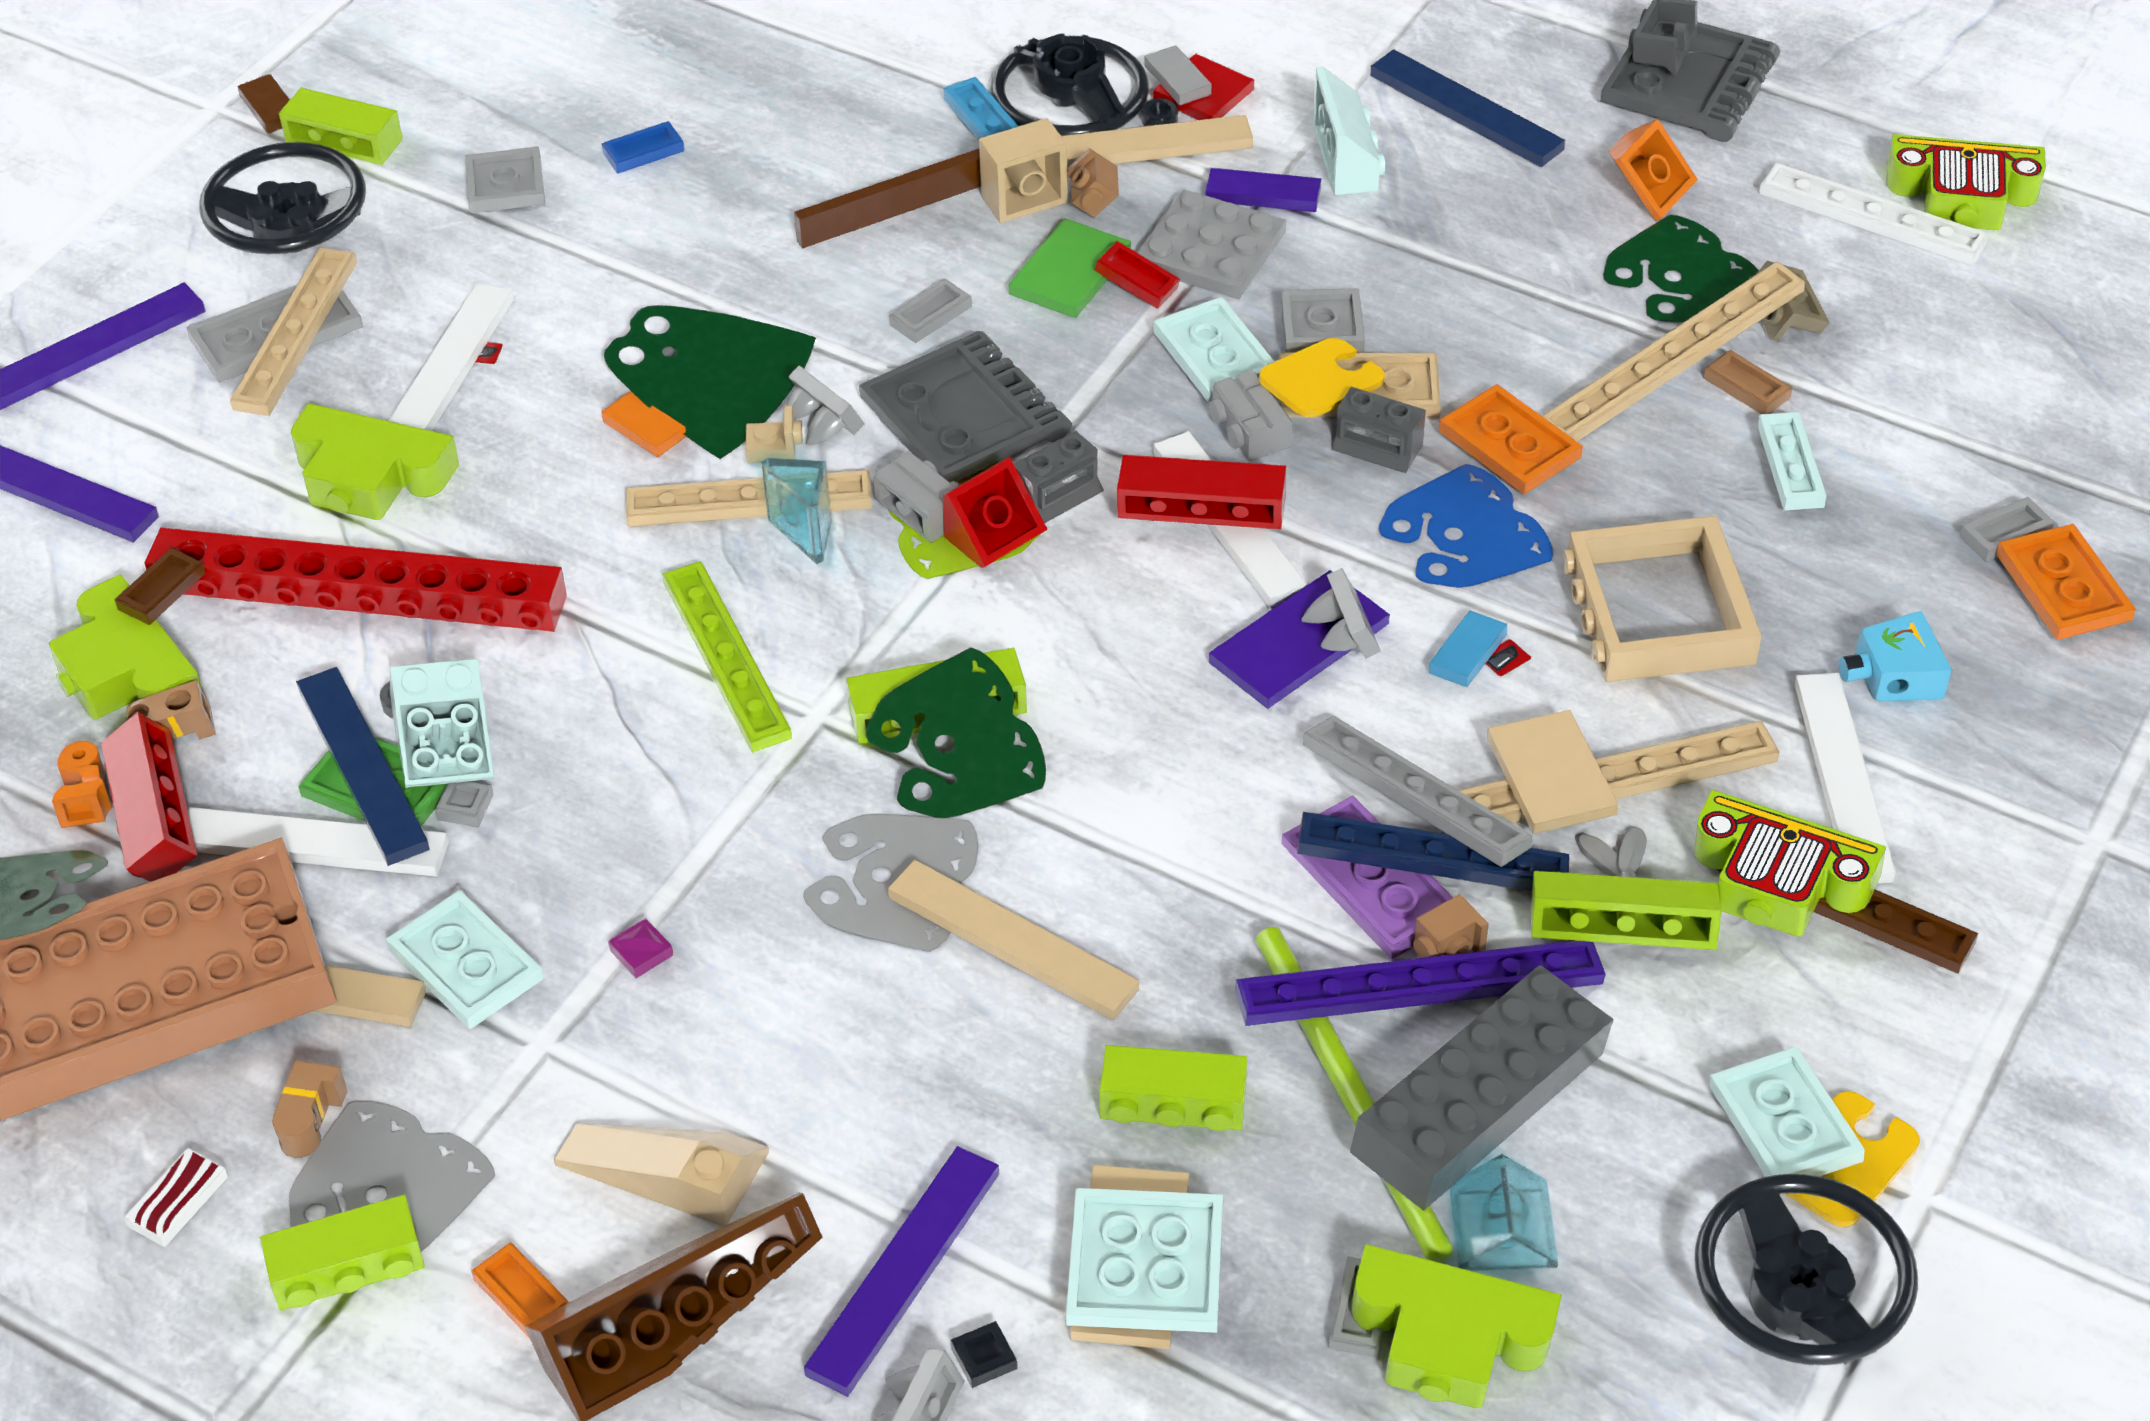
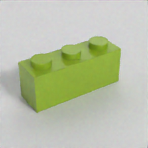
(343, 124)
(1173, 1087)
(341, 1252)

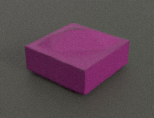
(640, 948)

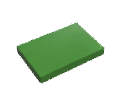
(1063, 269)
(328, 787)

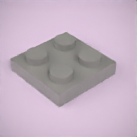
(504, 180)
(1321, 315)

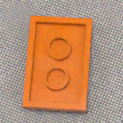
(1510, 439)
(2065, 581)

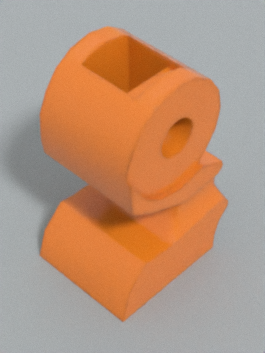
(84, 794)

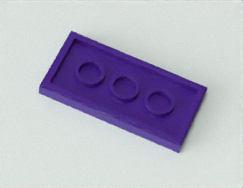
(1281, 650)

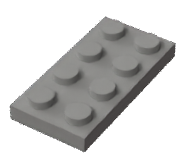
(234, 337)

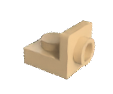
(773, 439)

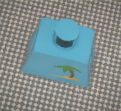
(1899, 661)

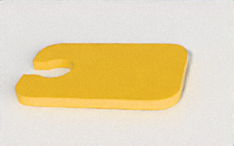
(1314, 382)
(1880, 1165)

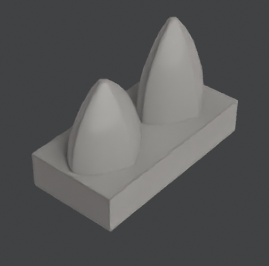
(833, 410)
(1343, 603)
(926, 1389)

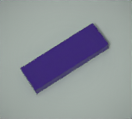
(1264, 189)

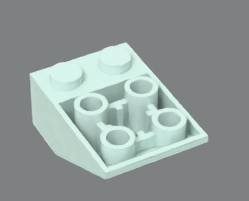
(440, 723)

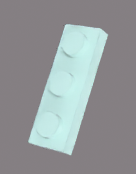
(1791, 461)

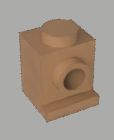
(1093, 182)
(1450, 930)

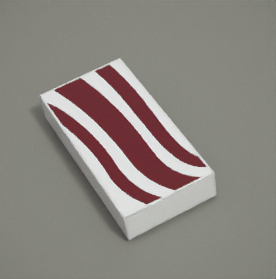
(176, 1197)

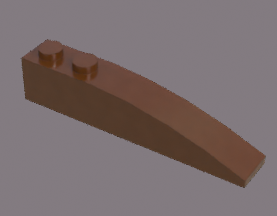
(660, 1312)

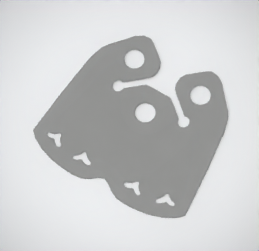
(905, 839)
(399, 1161)

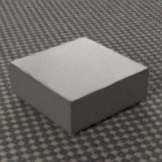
(464, 803)

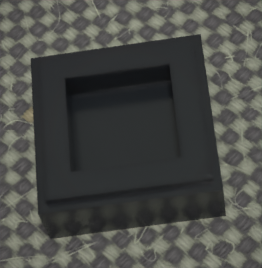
(984, 1354)

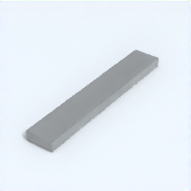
(1418, 791)

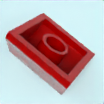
(991, 514)

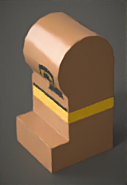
(178, 709)
(304, 1106)

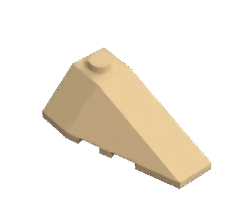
(675, 1167)

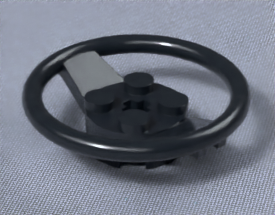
(1074, 73)
(282, 214)
(1800, 1276)

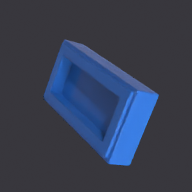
(643, 147)

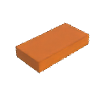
(643, 425)
(517, 1286)

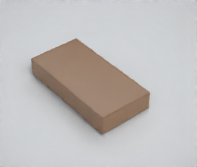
(1747, 382)

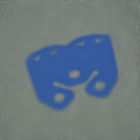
(1487, 527)

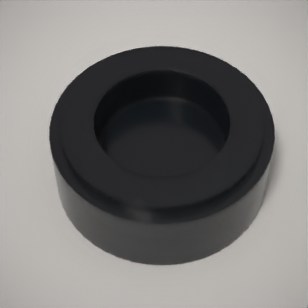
(1159, 112)

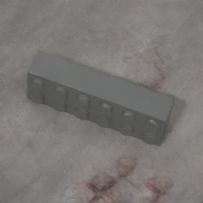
(1480, 1087)

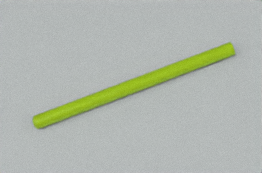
(1352, 1093)

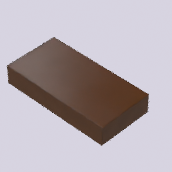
(265, 101)
(160, 586)

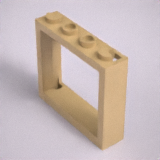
(1673, 654)

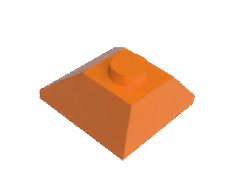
(1653, 167)

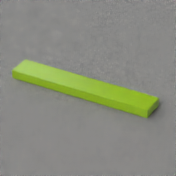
(727, 657)

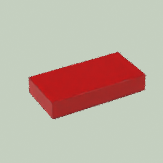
(1137, 274)

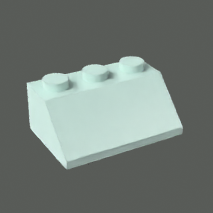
(1345, 136)

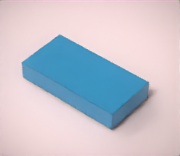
(1468, 648)

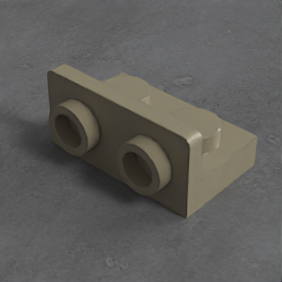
(1800, 312)

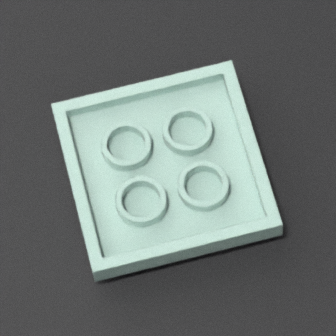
(1145, 1260)

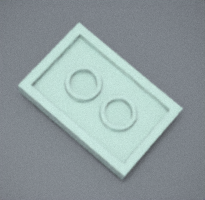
(1211, 344)
(465, 959)
(1786, 1116)

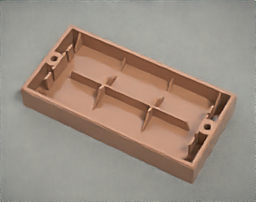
(156, 976)

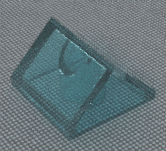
(799, 502)
(1503, 1218)

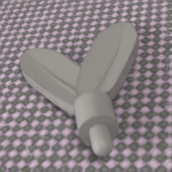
(1629, 857)

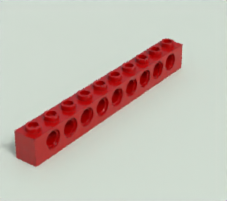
(370, 579)

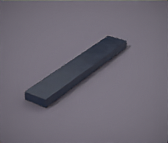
(1468, 108)
(363, 766)
(1418, 852)

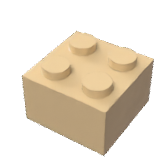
(1023, 170)

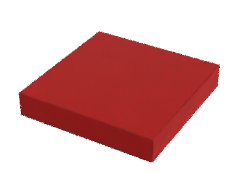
(1227, 90)

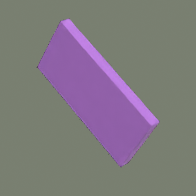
(1375, 897)

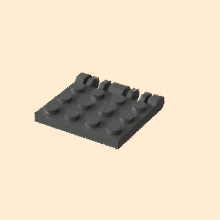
(1709, 89)
(964, 407)

